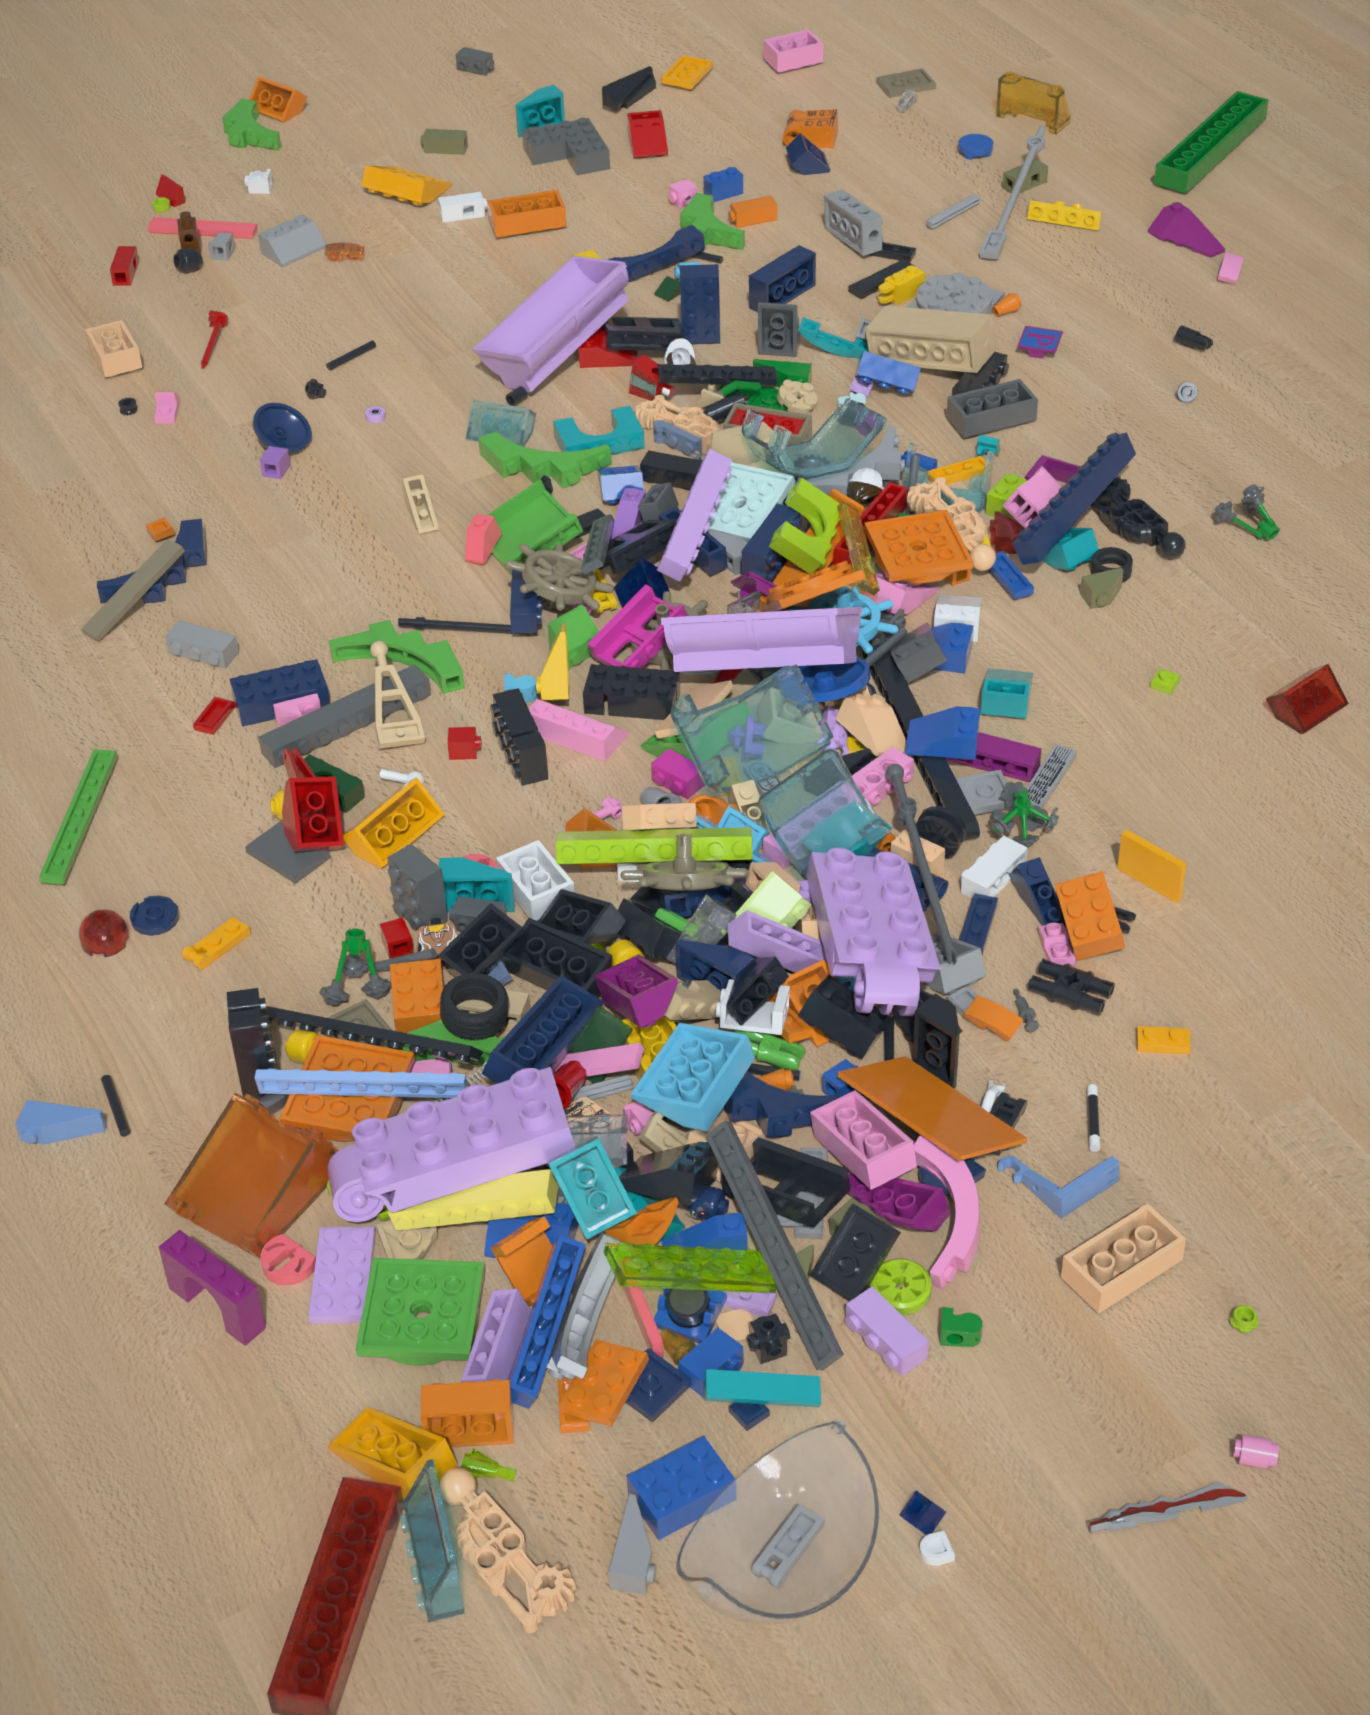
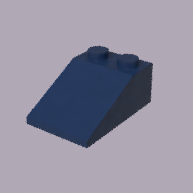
(710, 962)

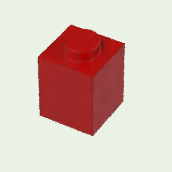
(463, 743)
(396, 938)

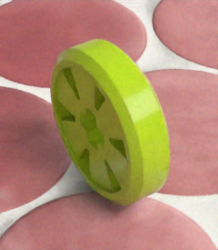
(908, 1273)

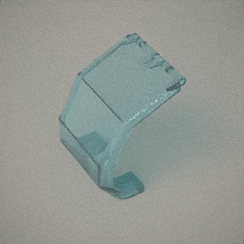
(828, 451)
(753, 733)
(819, 810)

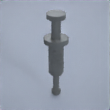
(1026, 1013)

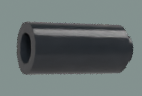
(720, 409)

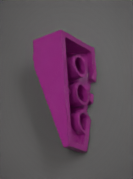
(1184, 228)
(904, 1202)

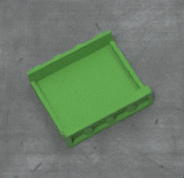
(532, 520)

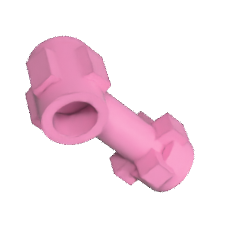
(610, 807)

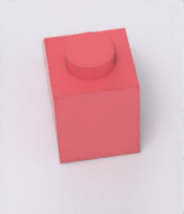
(481, 538)

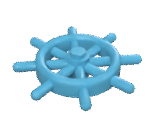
(844, 598)

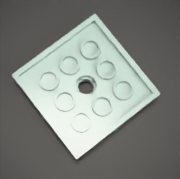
(748, 499)

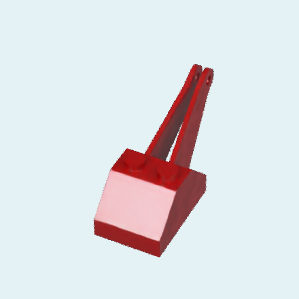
(310, 807)

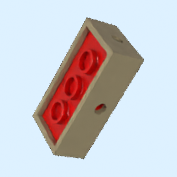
(797, 423)

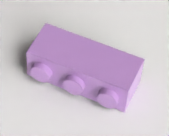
(886, 1331)

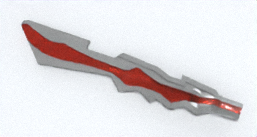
(1163, 1508)

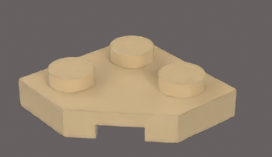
(405, 1243)

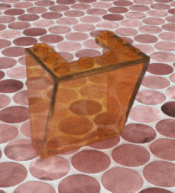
(252, 1176)

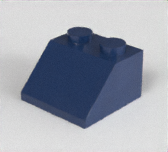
(806, 157)

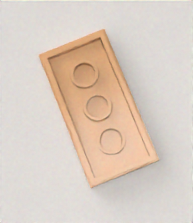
(703, 697)

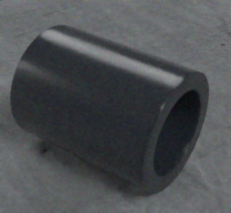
(516, 396)

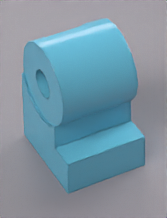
(526, 685)

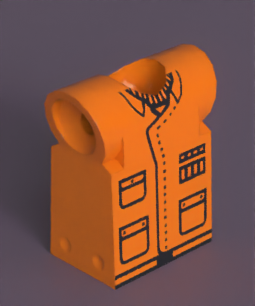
(815, 125)

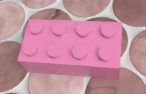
(863, 1139)

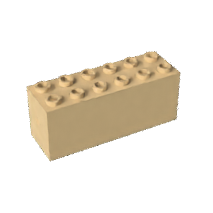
(932, 338)

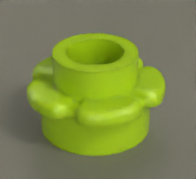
(1244, 1313)

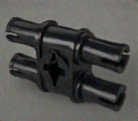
(1071, 986)

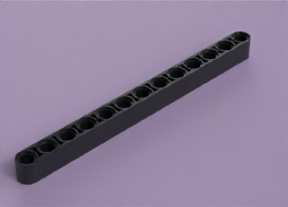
(933, 770)

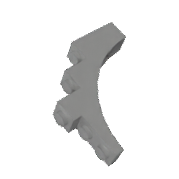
(883, 459)
(579, 1320)

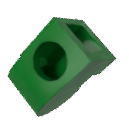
(960, 1330)

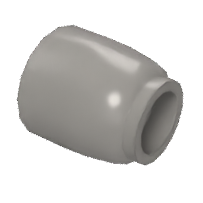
(655, 795)

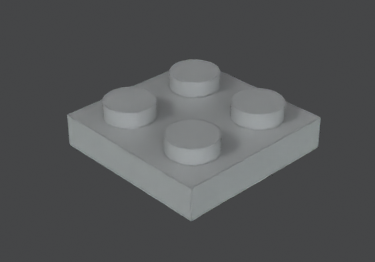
(984, 791)

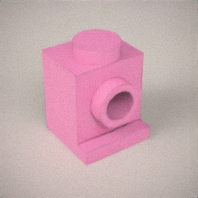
(637, 1116)

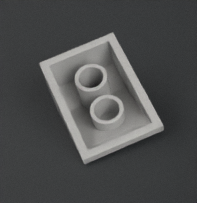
(966, 970)

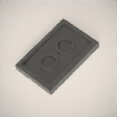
(276, 852)

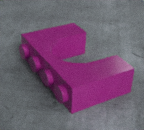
(193, 1268)

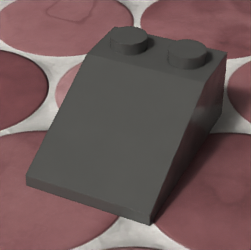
(778, 329)
(918, 653)

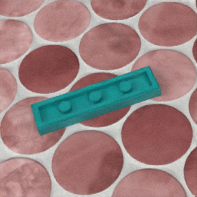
(762, 1388)

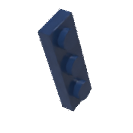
(979, 920)

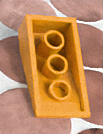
(391, 1449)

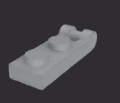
(788, 1546)

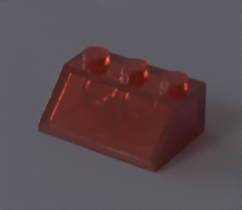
(1308, 699)

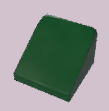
(668, 289)

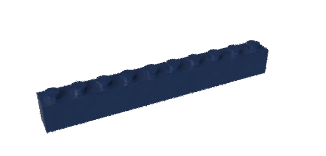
(1074, 498)

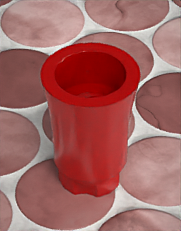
(568, 1080)

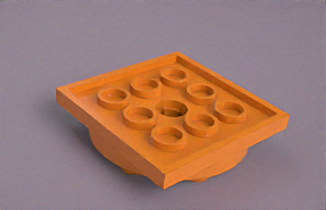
(918, 547)
(811, 586)
(338, 1114)

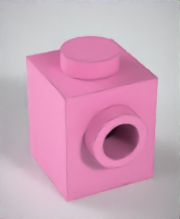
(682, 193)

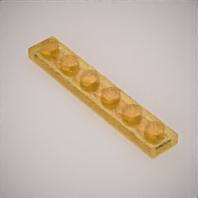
(858, 547)

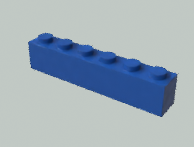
(544, 1320)

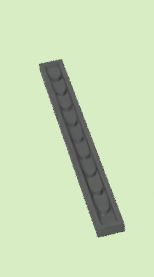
(774, 1246)

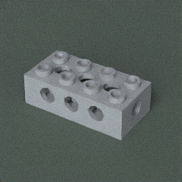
(853, 222)

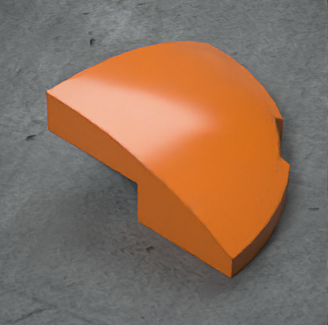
(647, 1224)

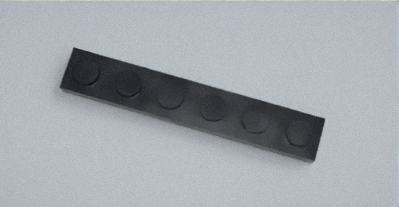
(715, 374)

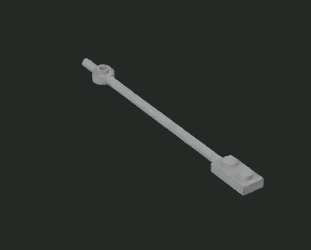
(996, 238)

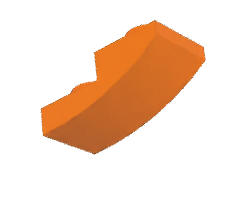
(994, 1016)

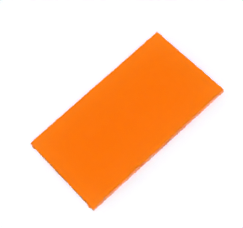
(932, 1108)

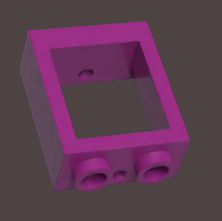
(1058, 469)

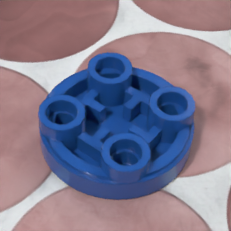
(975, 146)

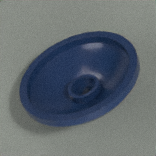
(281, 427)

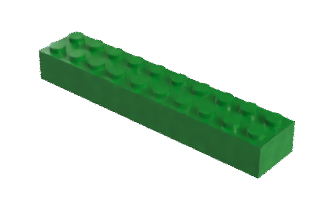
(1210, 142)

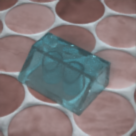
(509, 421)

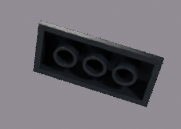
(546, 954)

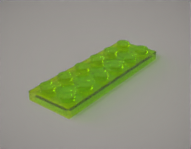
(689, 1267)

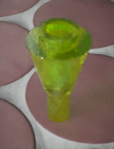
(484, 1467)

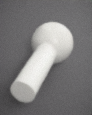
(400, 777)

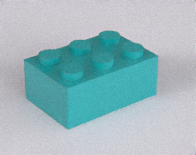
(591, 1187)

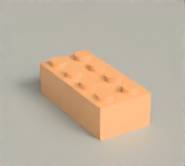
(1123, 1258)

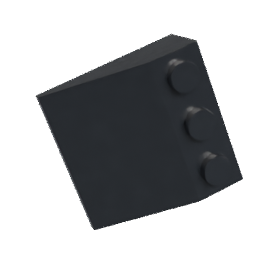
(673, 1173)

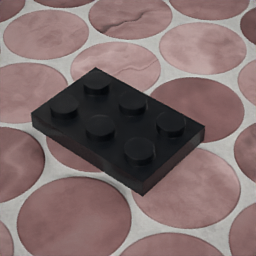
(855, 1253)

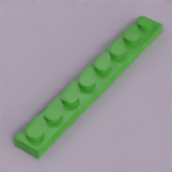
(78, 817)

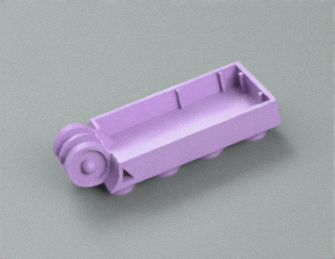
(872, 927)
(450, 1145)

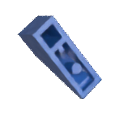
(714, 1233)

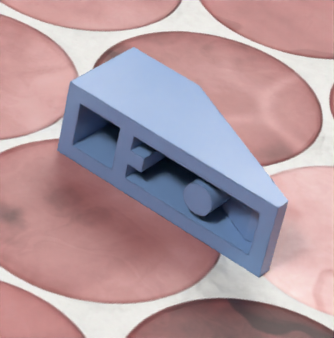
(55, 1122)

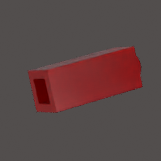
(124, 266)

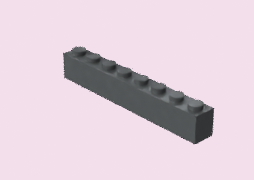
(339, 717)

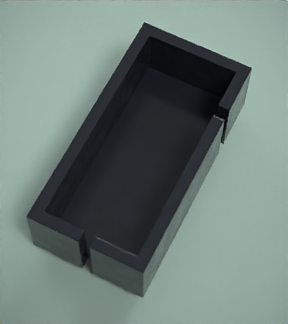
(631, 691)
(519, 737)
(249, 1037)

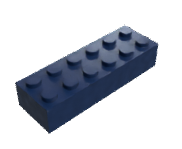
(544, 1032)

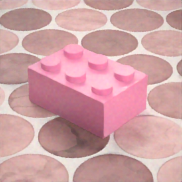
(793, 51)

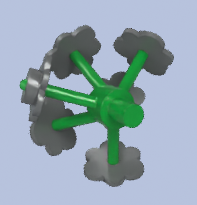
(1031, 818)

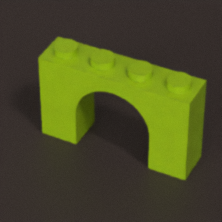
(822, 513)

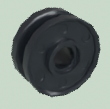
(942, 828)

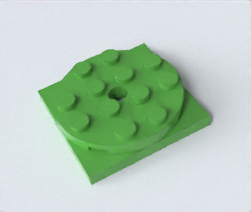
(410, 1286)

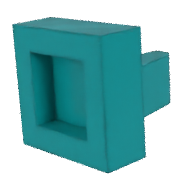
(988, 444)

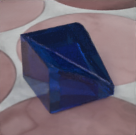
(922, 1513)

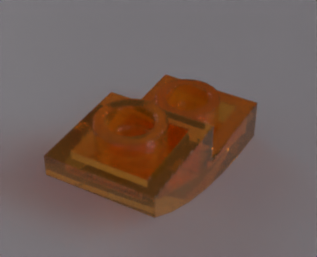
(337, 250)

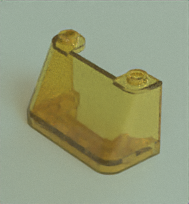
(1033, 99)

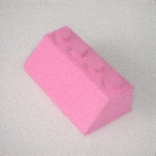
(576, 730)

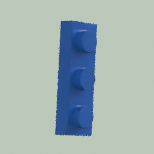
(1011, 577)

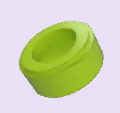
(161, 204)

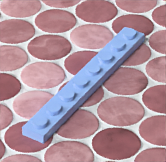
(360, 1083)

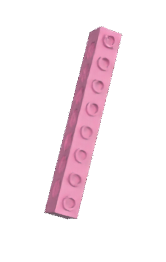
(872, 784)

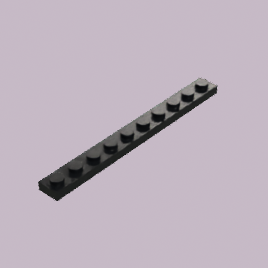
(374, 1035)

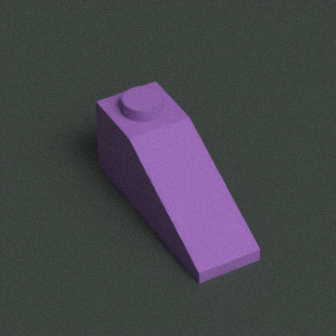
(628, 513)

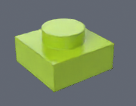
(1165, 681)

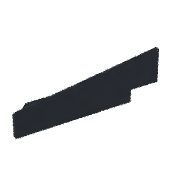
(629, 89)

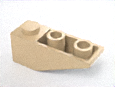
(746, 798)

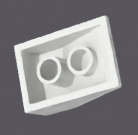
(958, 610)

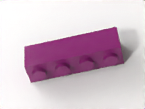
(1011, 757)

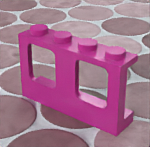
(628, 627)

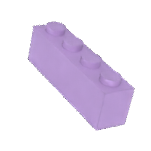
(768, 939)
(498, 1337)

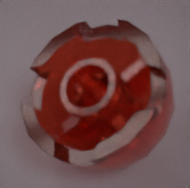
(103, 933)

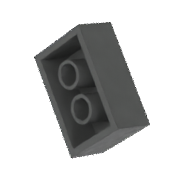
(416, 887)

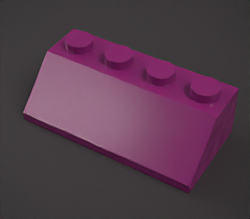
(637, 990)

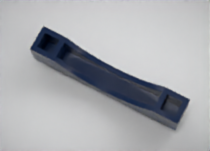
(682, 245)

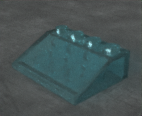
(431, 1548)

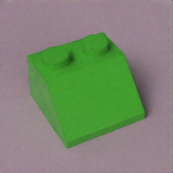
(579, 633)

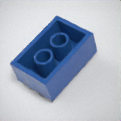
(679, 1486)

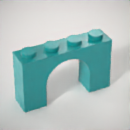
(624, 438)

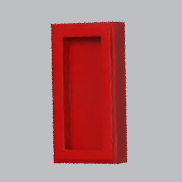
(214, 715)

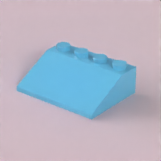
(695, 1074)

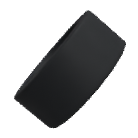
(1112, 555)

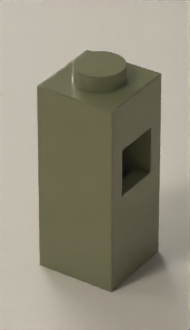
(444, 141)
(1036, 176)

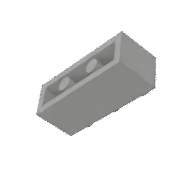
(202, 644)

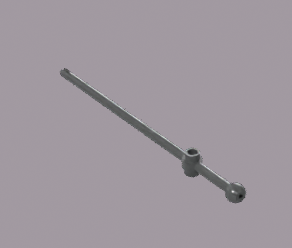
(905, 815)

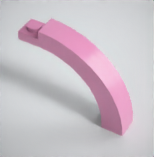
(967, 1227)

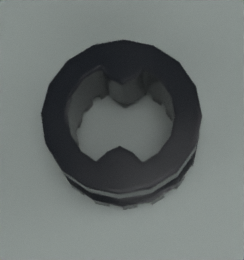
(127, 406)

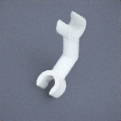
(992, 1091)

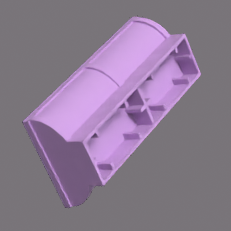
(554, 321)
(763, 639)

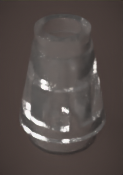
(907, 100)

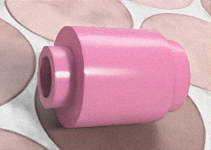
(1256, 1451)

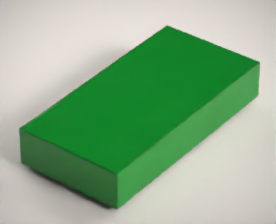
(746, 388)

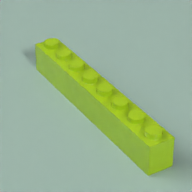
(651, 845)

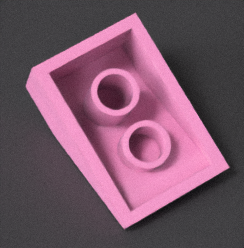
(902, 593)

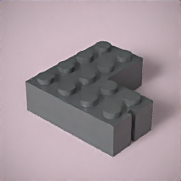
(568, 140)

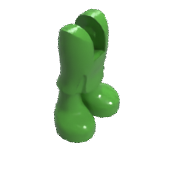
(775, 1050)

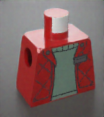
(645, 381)

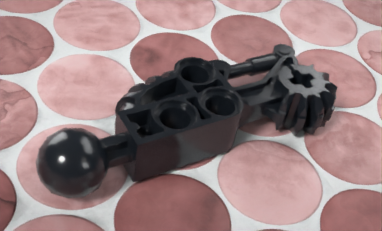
(1136, 519)

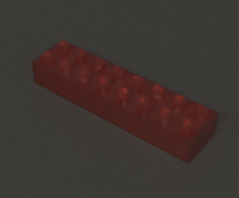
(336, 1599)

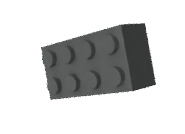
(992, 408)

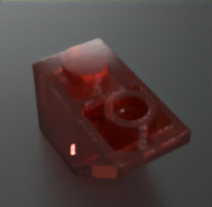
(1003, 533)

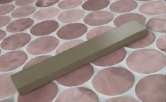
(133, 590)

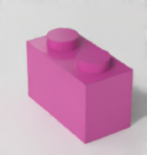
(676, 774)

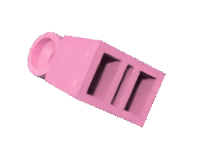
(1032, 496)

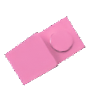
(167, 407)
(295, 708)

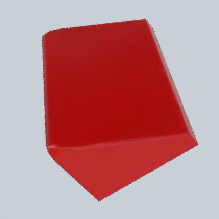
(171, 190)

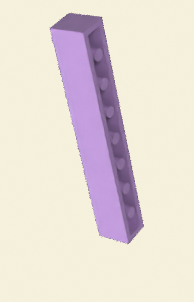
(694, 516)

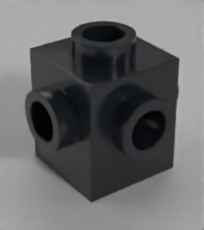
(768, 1338)

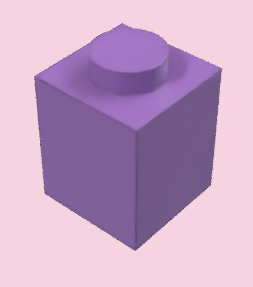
(275, 462)

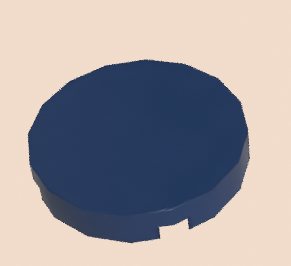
(154, 915)

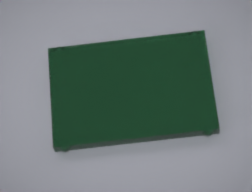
(602, 1032)

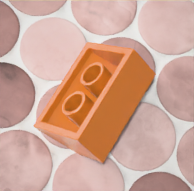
(277, 99)

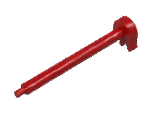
(218, 320)

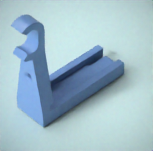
(1071, 1196)

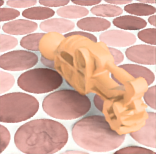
(689, 418)
(970, 525)
(545, 1586)

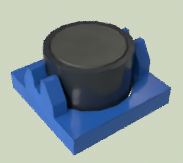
(691, 1310)

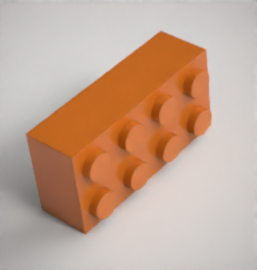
(526, 213)

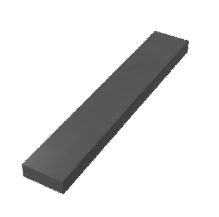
(597, 544)

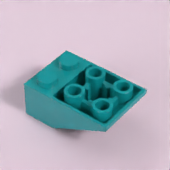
(1006, 693)

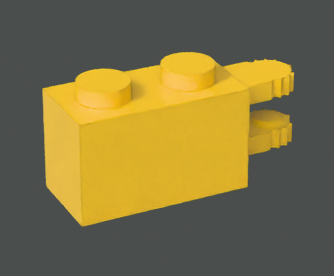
(901, 285)

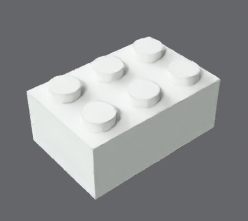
(534, 877)

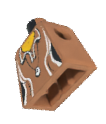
(436, 936)

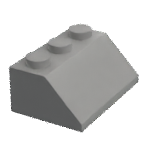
(291, 241)

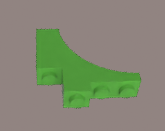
(244, 130)
(700, 215)

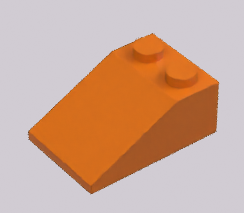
(801, 986)

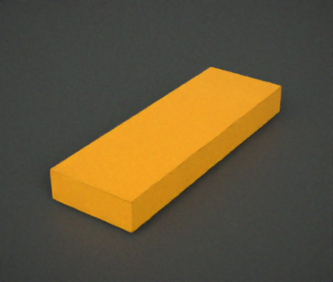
(959, 471)

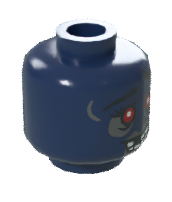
(709, 1204)

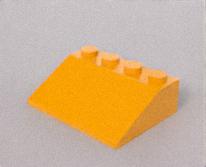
(403, 184)

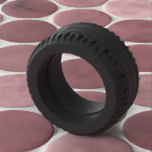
(474, 1025)

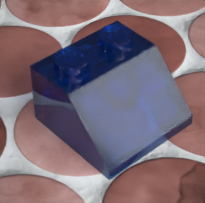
(639, 575)

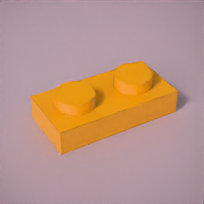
(1163, 1040)

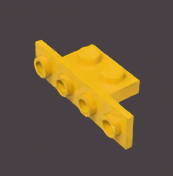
(1064, 215)

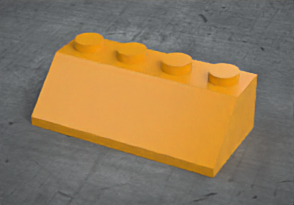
(393, 823)

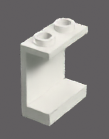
(767, 1019)

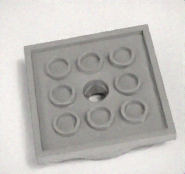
(956, 294)

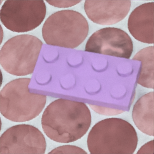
(341, 1274)

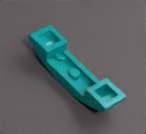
(830, 342)

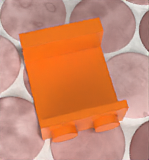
(525, 1257)

